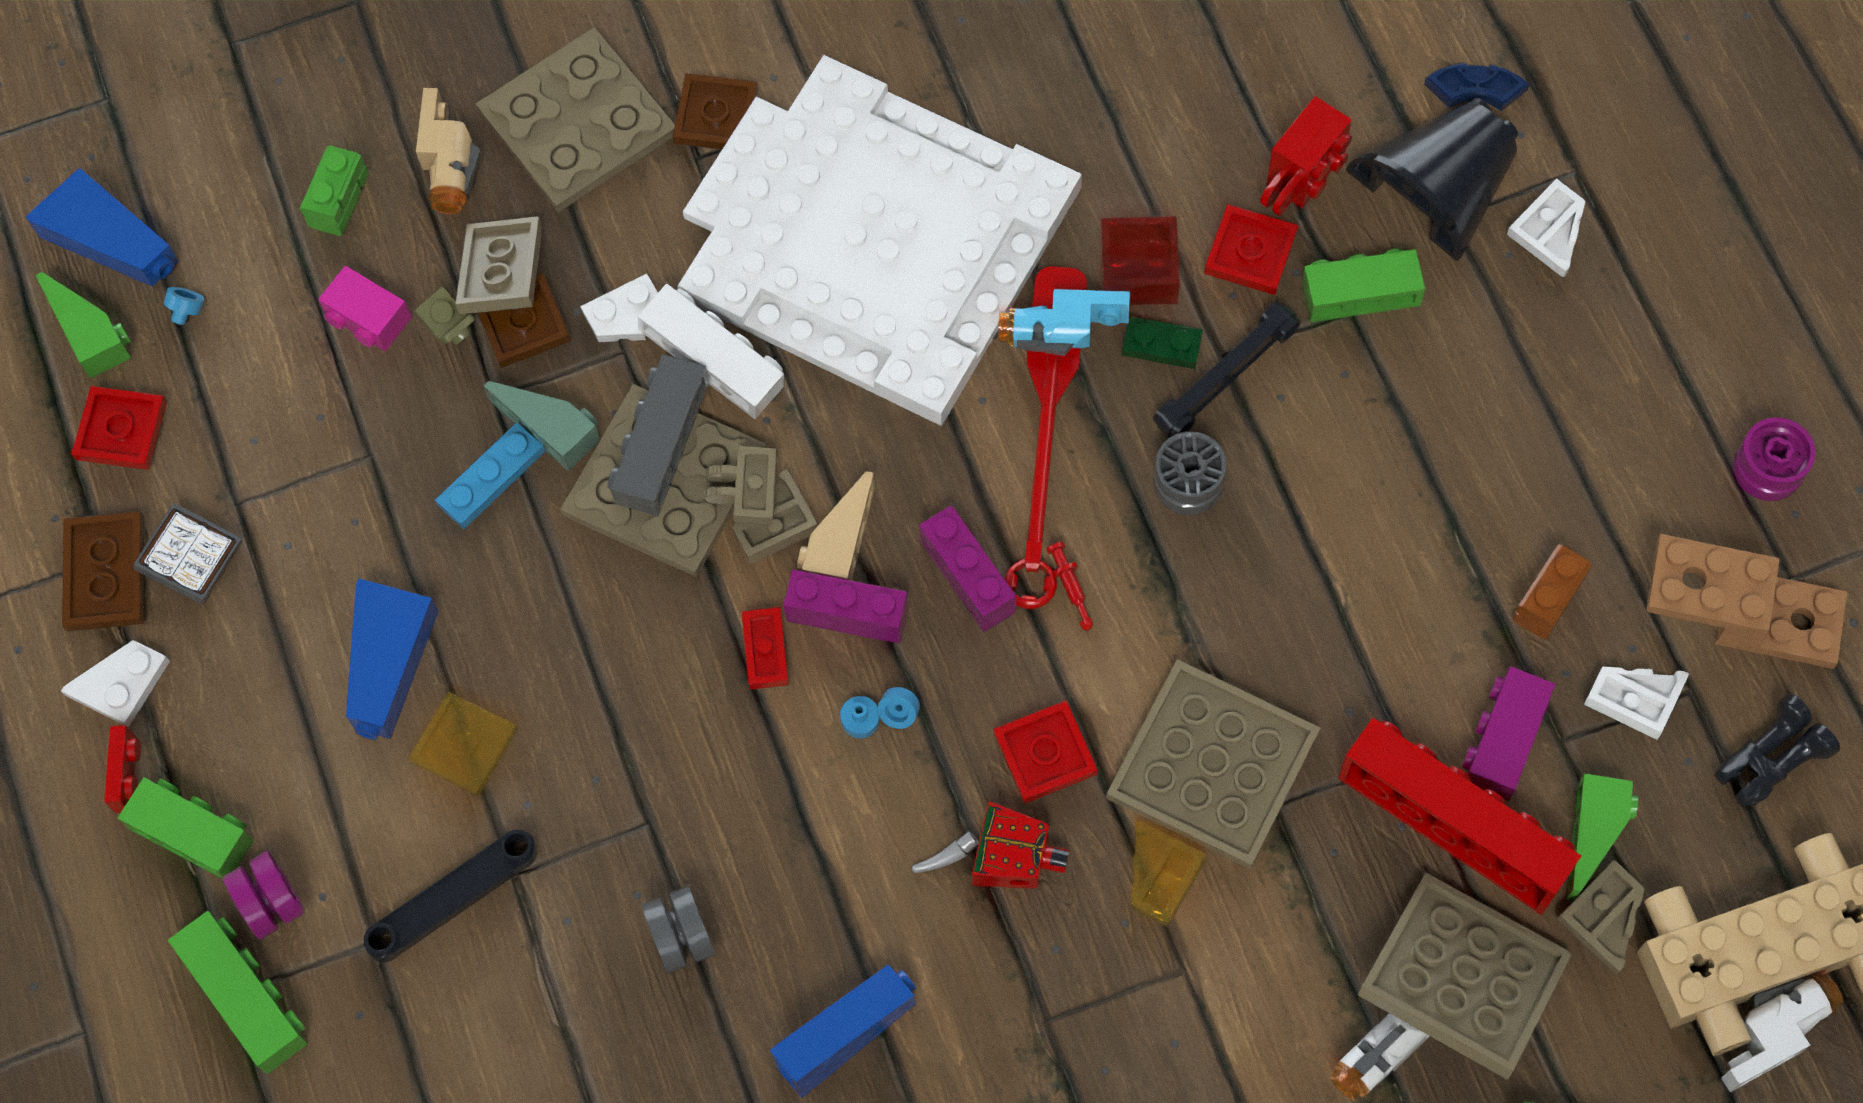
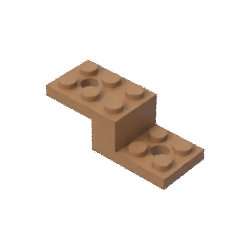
(1746, 601)

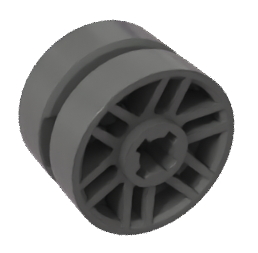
(1189, 473)
(677, 928)

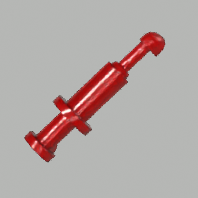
(1070, 582)

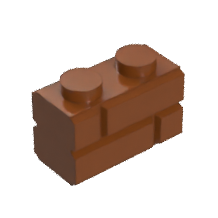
(1552, 591)

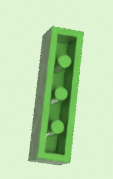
(238, 992)

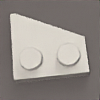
(1551, 226)
(616, 312)
(119, 682)
(1636, 697)

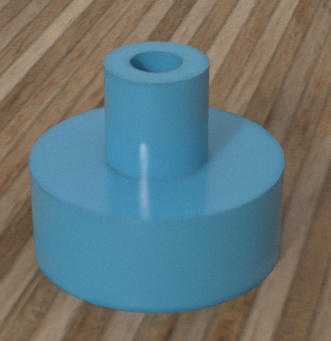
(183, 303)
(898, 708)
(860, 717)

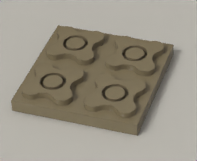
(576, 119)
(686, 522)
(1213, 763)
(1465, 975)

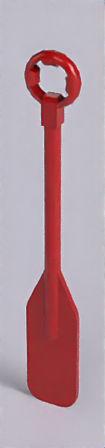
(1051, 378)

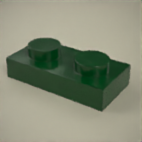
(1162, 342)

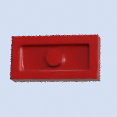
(765, 648)
(123, 752)

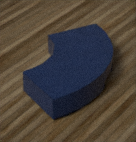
(1466, 82)

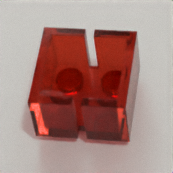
(1141, 258)

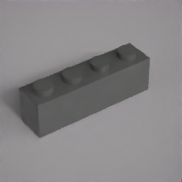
(659, 434)

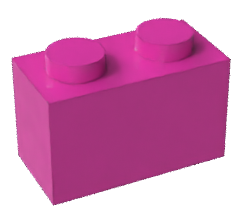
(364, 309)

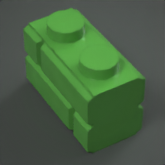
(334, 190)

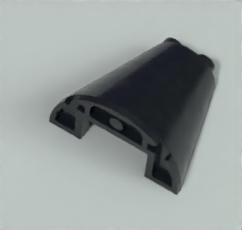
(1445, 169)

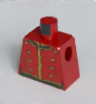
(1014, 850)

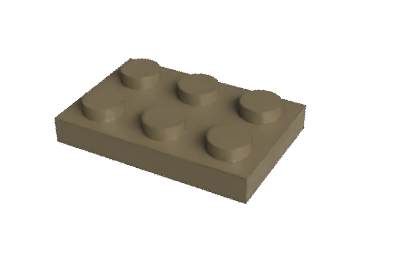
(499, 265)

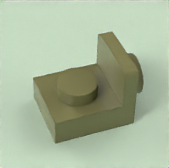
(442, 318)

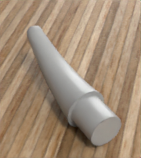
(951, 854)

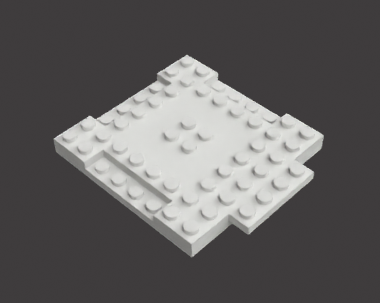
(872, 235)

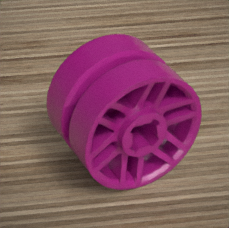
(1774, 459)
(263, 896)

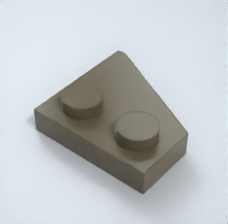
(790, 523)
(1606, 915)

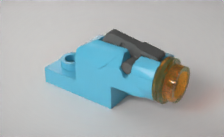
(1064, 325)

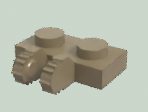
(754, 485)

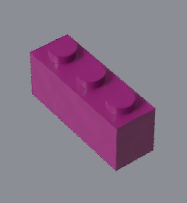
(967, 568)
(846, 606)
(1508, 731)

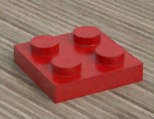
(1251, 249)
(119, 427)
(1045, 752)

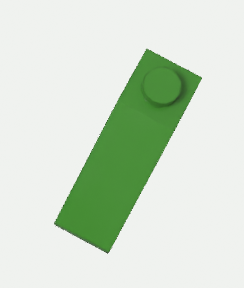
(88, 329)
(1600, 816)

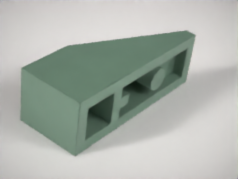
(551, 421)

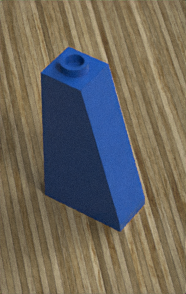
(100, 228)
(385, 654)
(843, 1029)

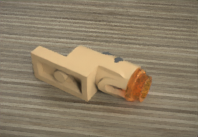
(446, 152)

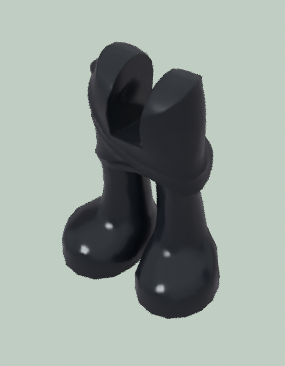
(1791, 719)

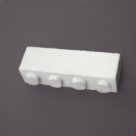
(701, 339)

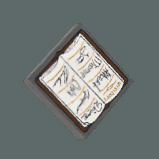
(187, 553)

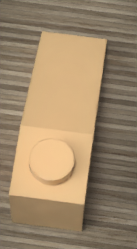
(838, 538)

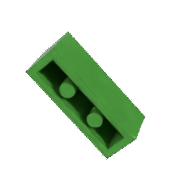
(1362, 285)
(186, 827)

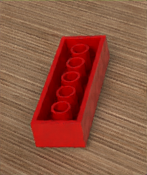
(1458, 815)

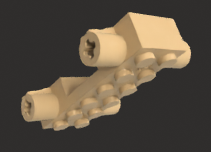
(1754, 945)

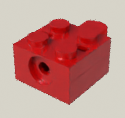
(1307, 156)

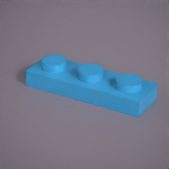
(490, 475)

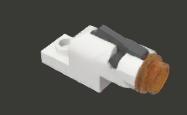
(1779, 1026)
(1376, 1056)

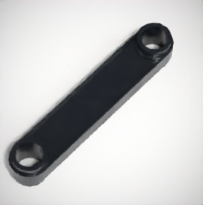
(1275, 324)
(450, 896)

